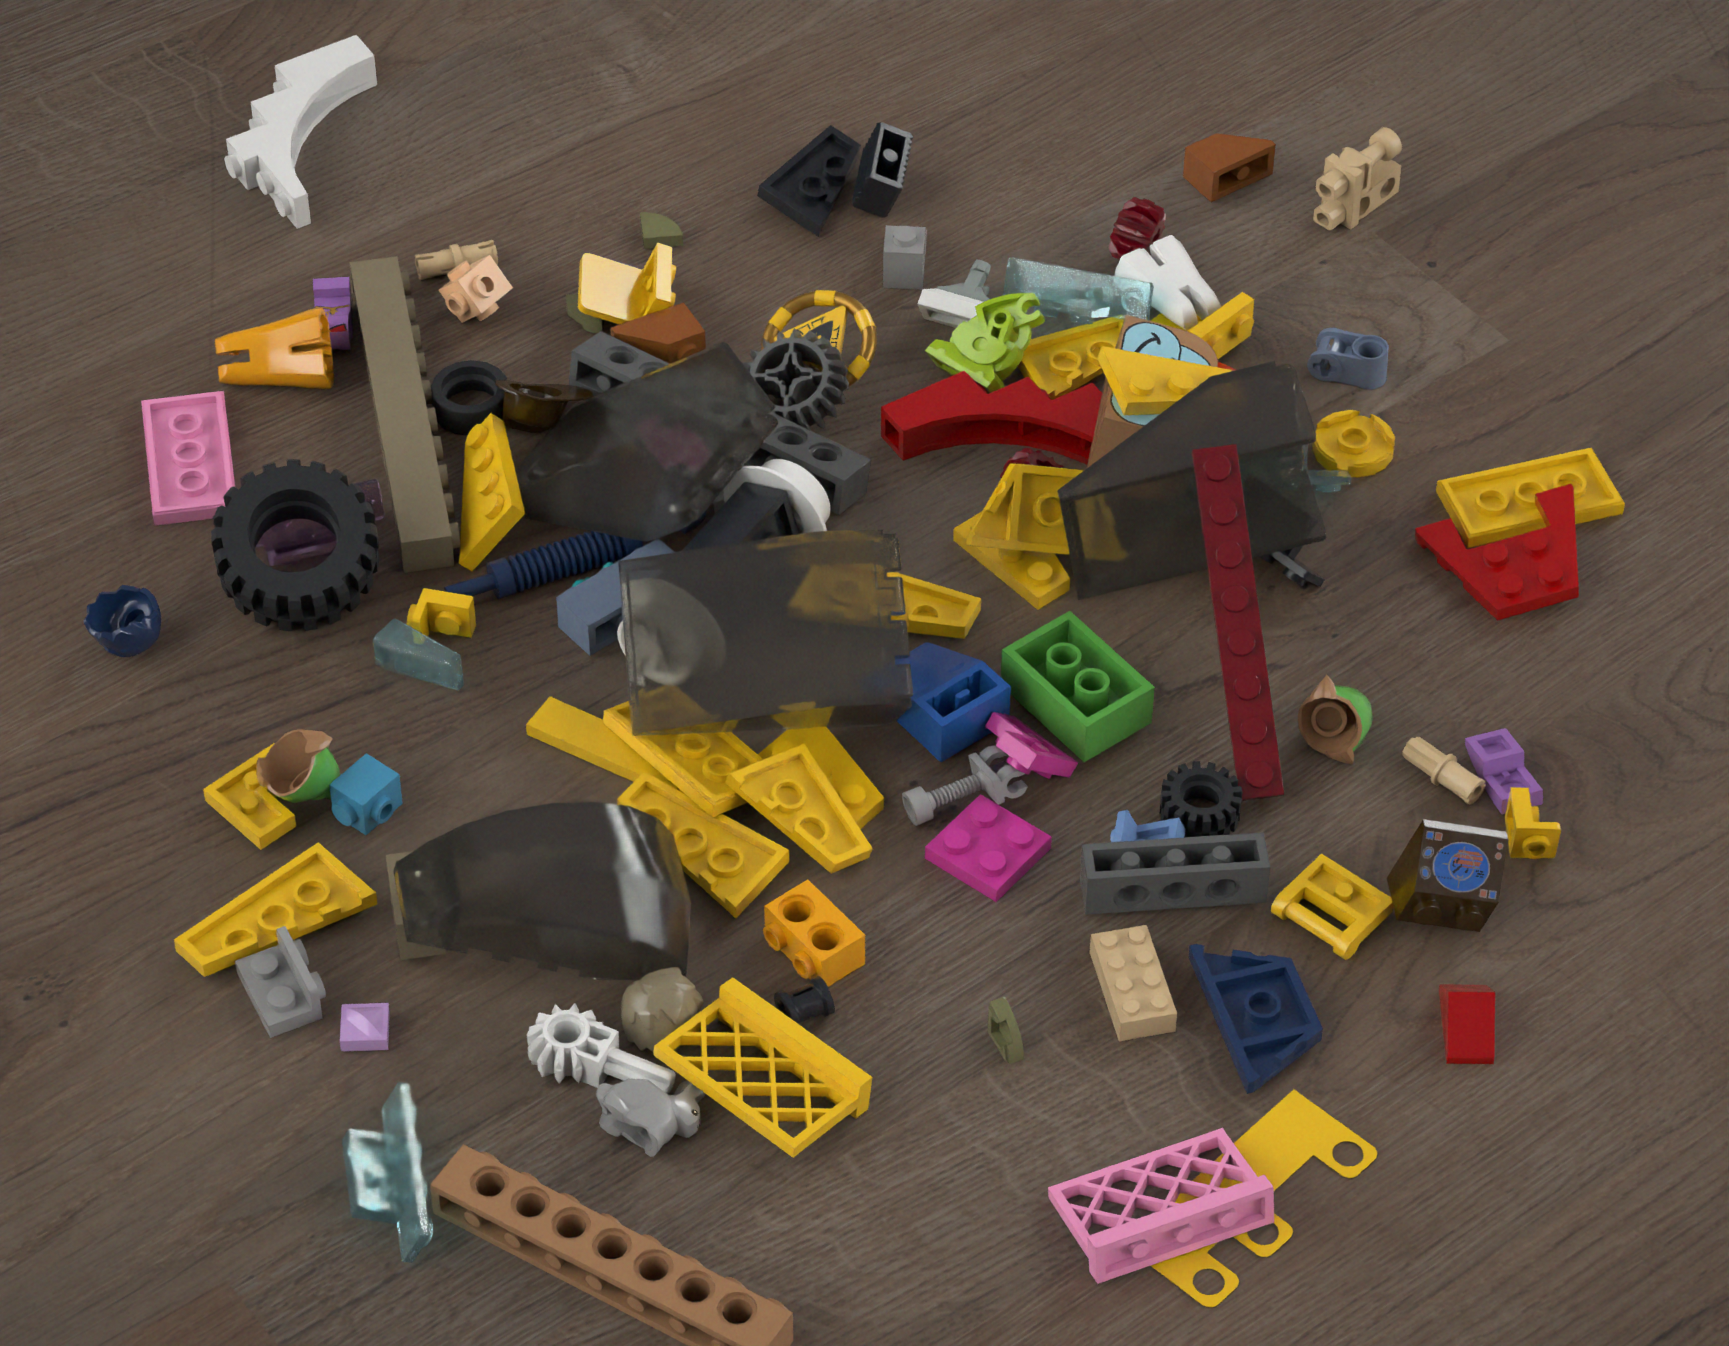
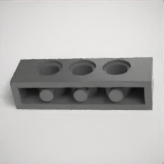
(1174, 873)

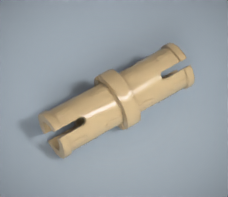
(443, 261)

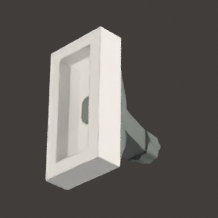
(956, 302)

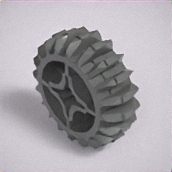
(805, 393)

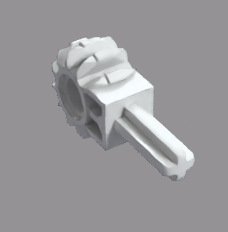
(587, 1050)

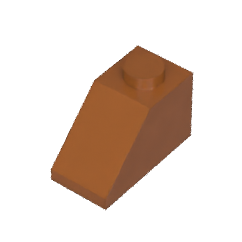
(1227, 163)
(664, 334)

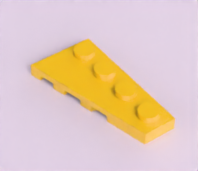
(716, 851)
(300, 895)

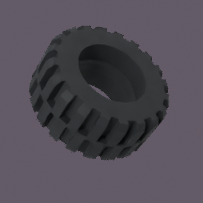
(287, 495)

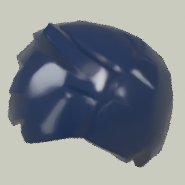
(124, 620)

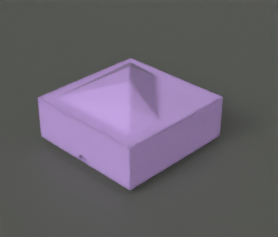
(364, 1027)

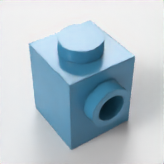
(365, 794)

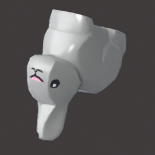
(648, 1113)

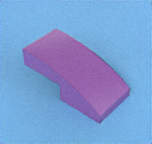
(1501, 764)

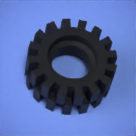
(1204, 784)

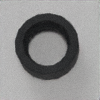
(466, 377)

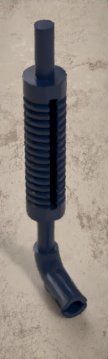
(552, 562)

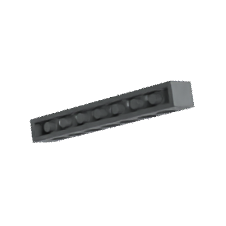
(844, 474)

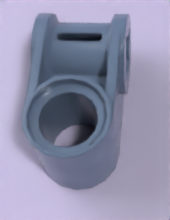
(1353, 359)

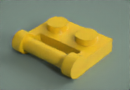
(1339, 895)

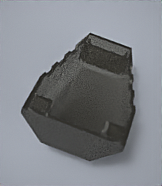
(555, 887)

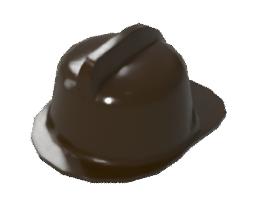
(537, 406)

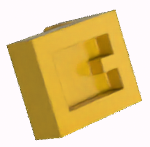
(443, 613)
(1525, 833)

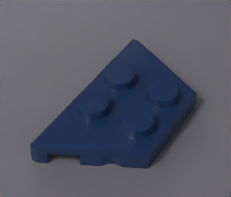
(1257, 1010)

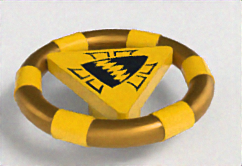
(830, 325)

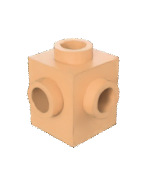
(475, 289)

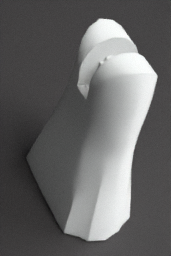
(1178, 287)

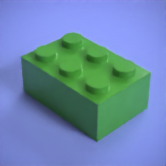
(1077, 686)

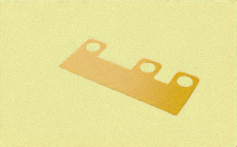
(1276, 1149)

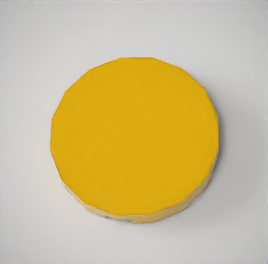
(1353, 443)

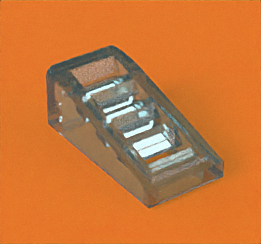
(417, 656)

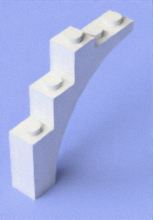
(283, 120)

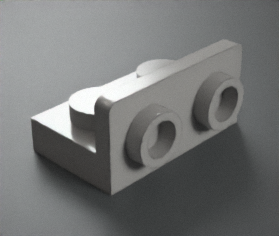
(282, 985)

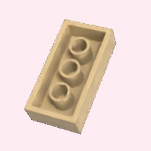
(1133, 983)

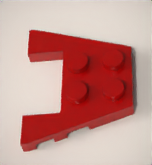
(1519, 570)

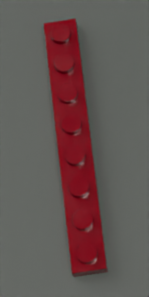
(1237, 622)

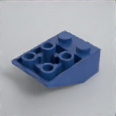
(951, 699)

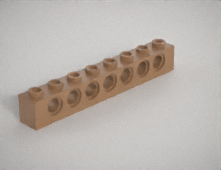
(497, 1204)

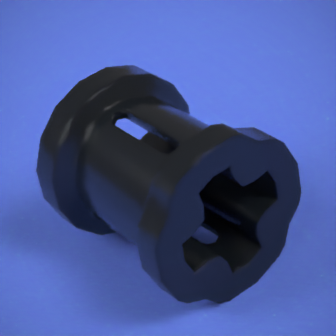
(806, 1001)

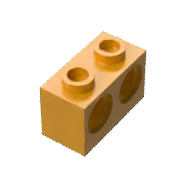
(814, 934)

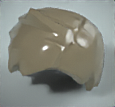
(658, 1006)

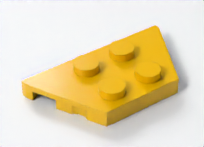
(1024, 511)

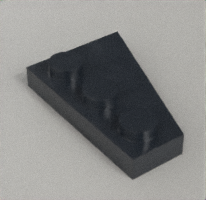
(812, 179)

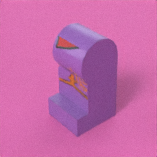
(336, 300)

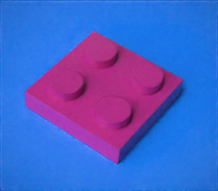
(988, 847)

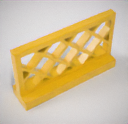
(788, 1049)

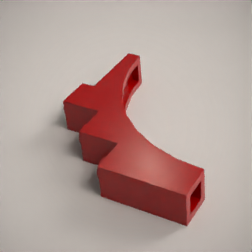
(1019, 414)

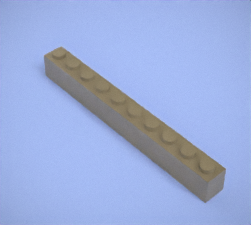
(402, 415)

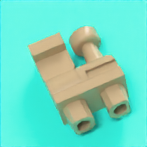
(1358, 181)

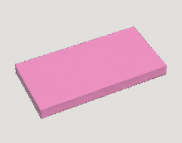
(187, 456)

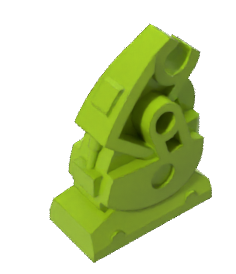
(990, 342)

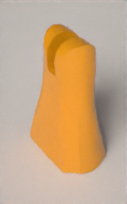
(281, 353)

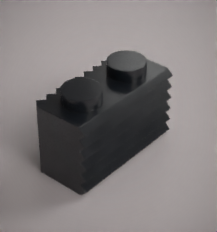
(882, 169)

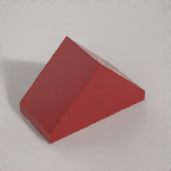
(1468, 1023)

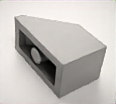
(904, 257)

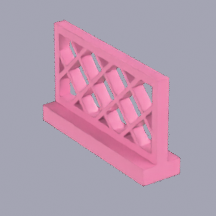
(1173, 1226)

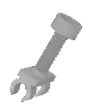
(992, 779)

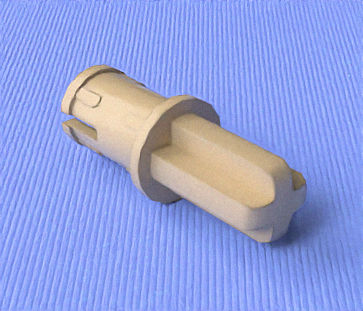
(1444, 769)

